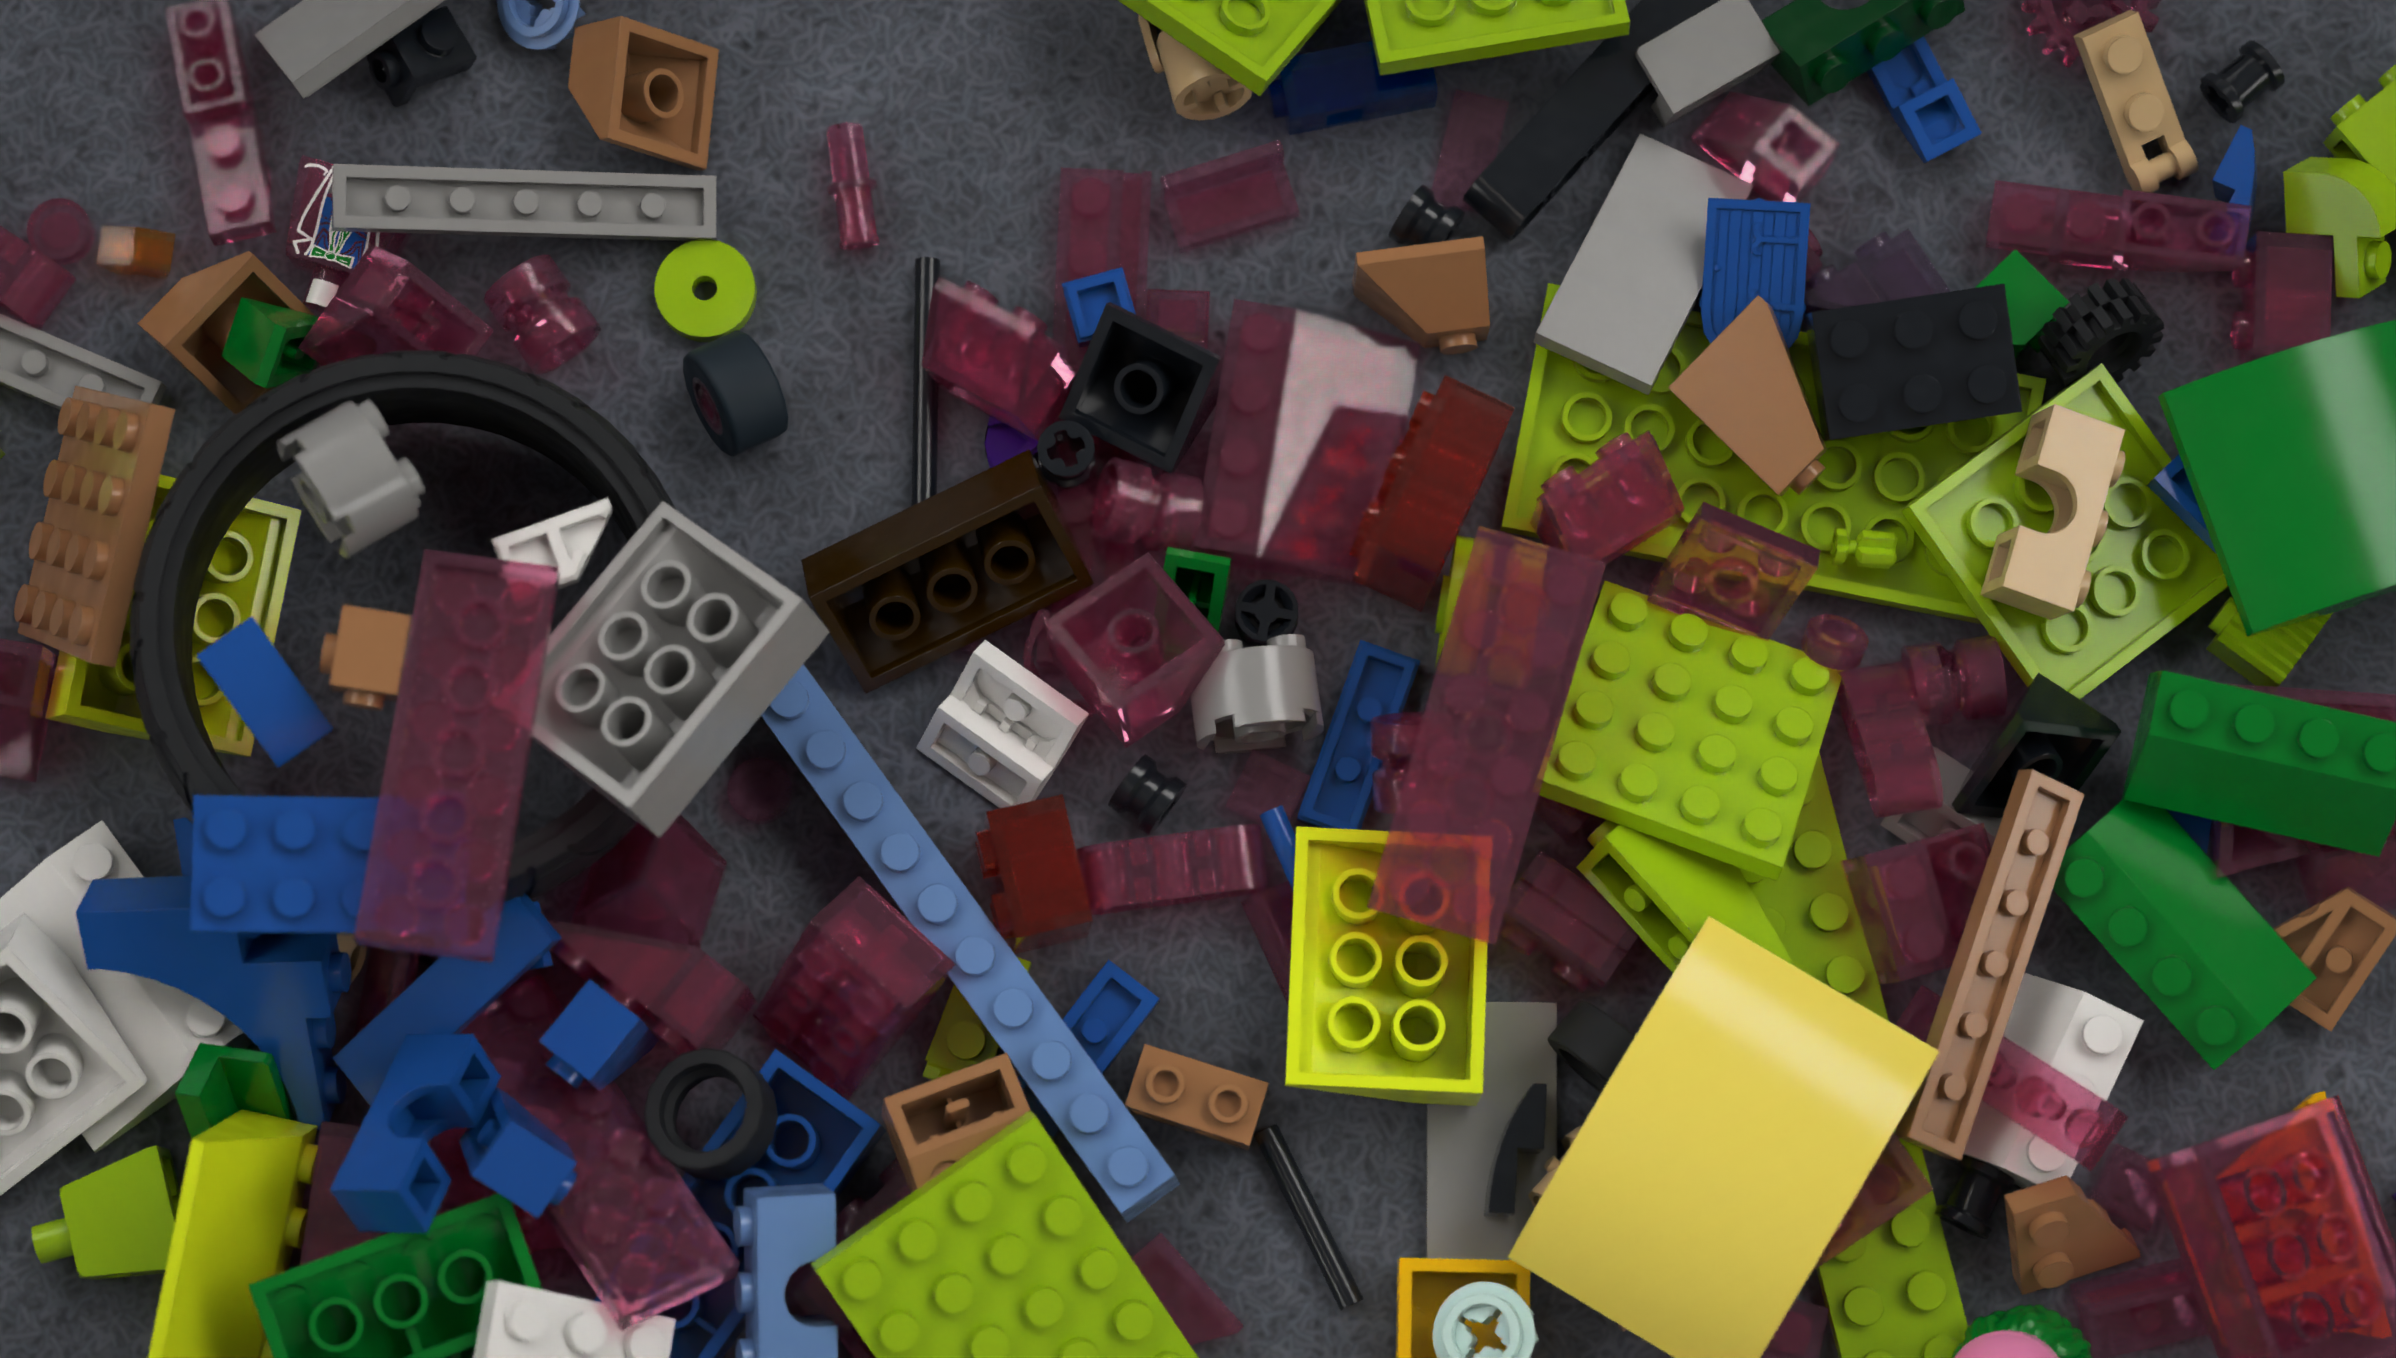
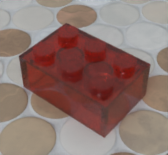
(1428, 491)

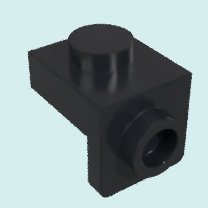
(421, 55)

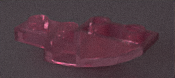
(221, 120)
(2119, 231)

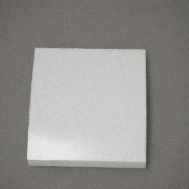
(1002, 729)

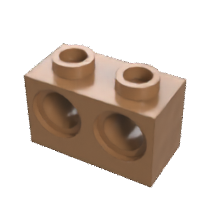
(1196, 1097)

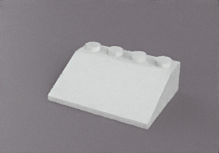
(152, 1018)
(57, 1053)

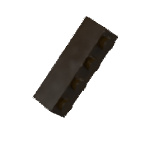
(946, 572)

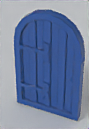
(1754, 252)

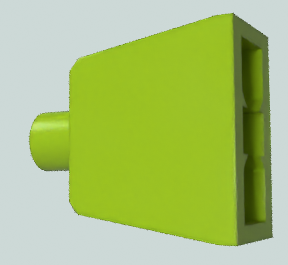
(116, 1218)

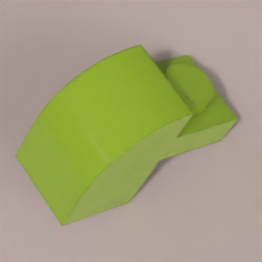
(2354, 207)

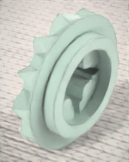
(1481, 1304)

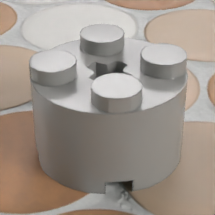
(352, 477)
(1258, 696)

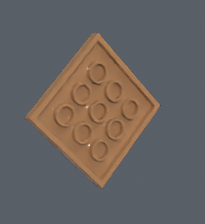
(93, 524)

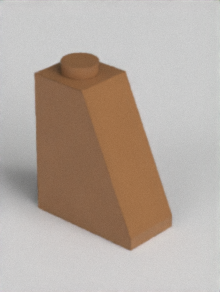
(1755, 400)

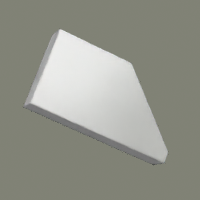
(558, 541)

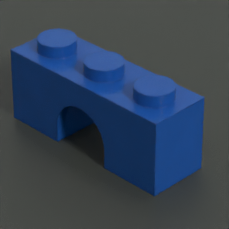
(390, 1171)

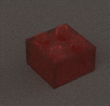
(1035, 873)

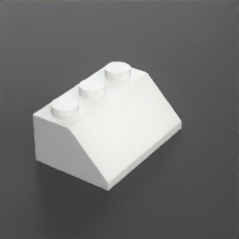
(2073, 1035)

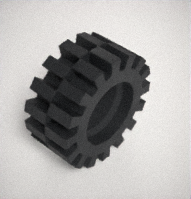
(2104, 327)

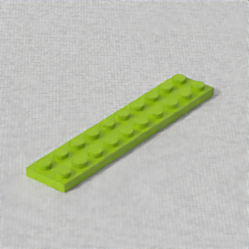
(1897, 1284)

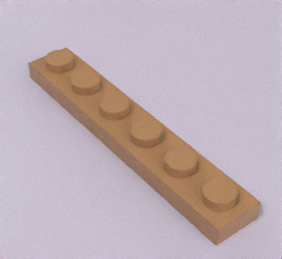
(1991, 962)

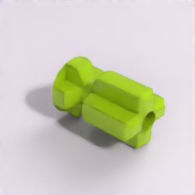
(1870, 548)

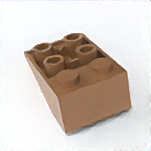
(951, 1116)

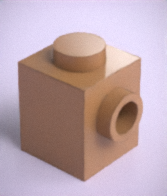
(366, 656)

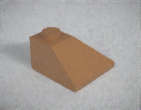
(645, 88)
(1429, 291)
(198, 316)

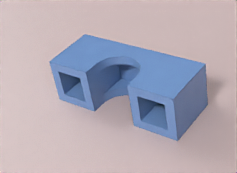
(779, 1234)

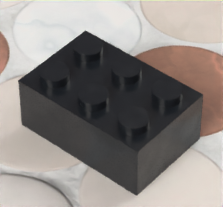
(1913, 362)

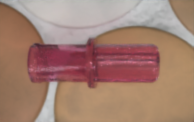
(852, 186)

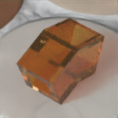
(136, 251)

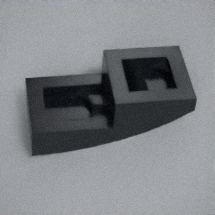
(1521, 1135)

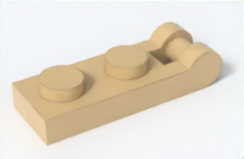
(2135, 101)

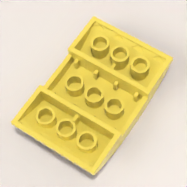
(1723, 1151)

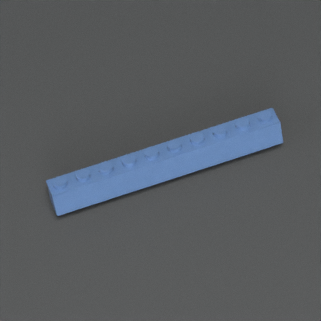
(985, 966)

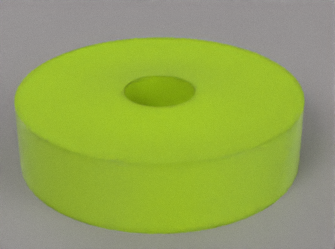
(697, 263)

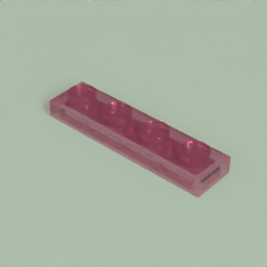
(2034, 1093)

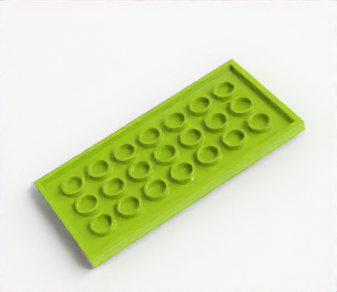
(1863, 485)

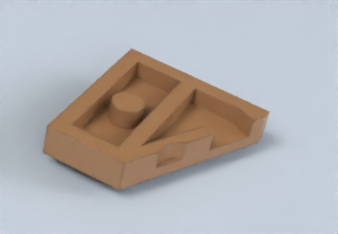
(2341, 946)
(2061, 1235)

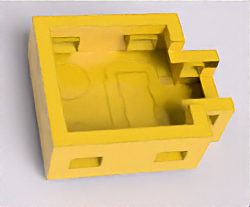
(1428, 1282)

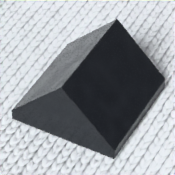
(1143, 388)
(2043, 733)

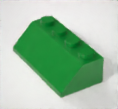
(2264, 763)
(2180, 928)

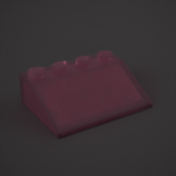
(1301, 439)
(2284, 1238)

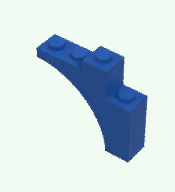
(266, 984)

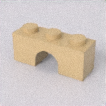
(2076, 465)

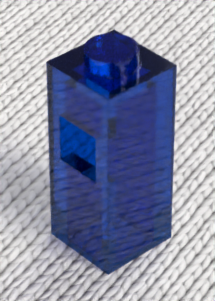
(1346, 88)

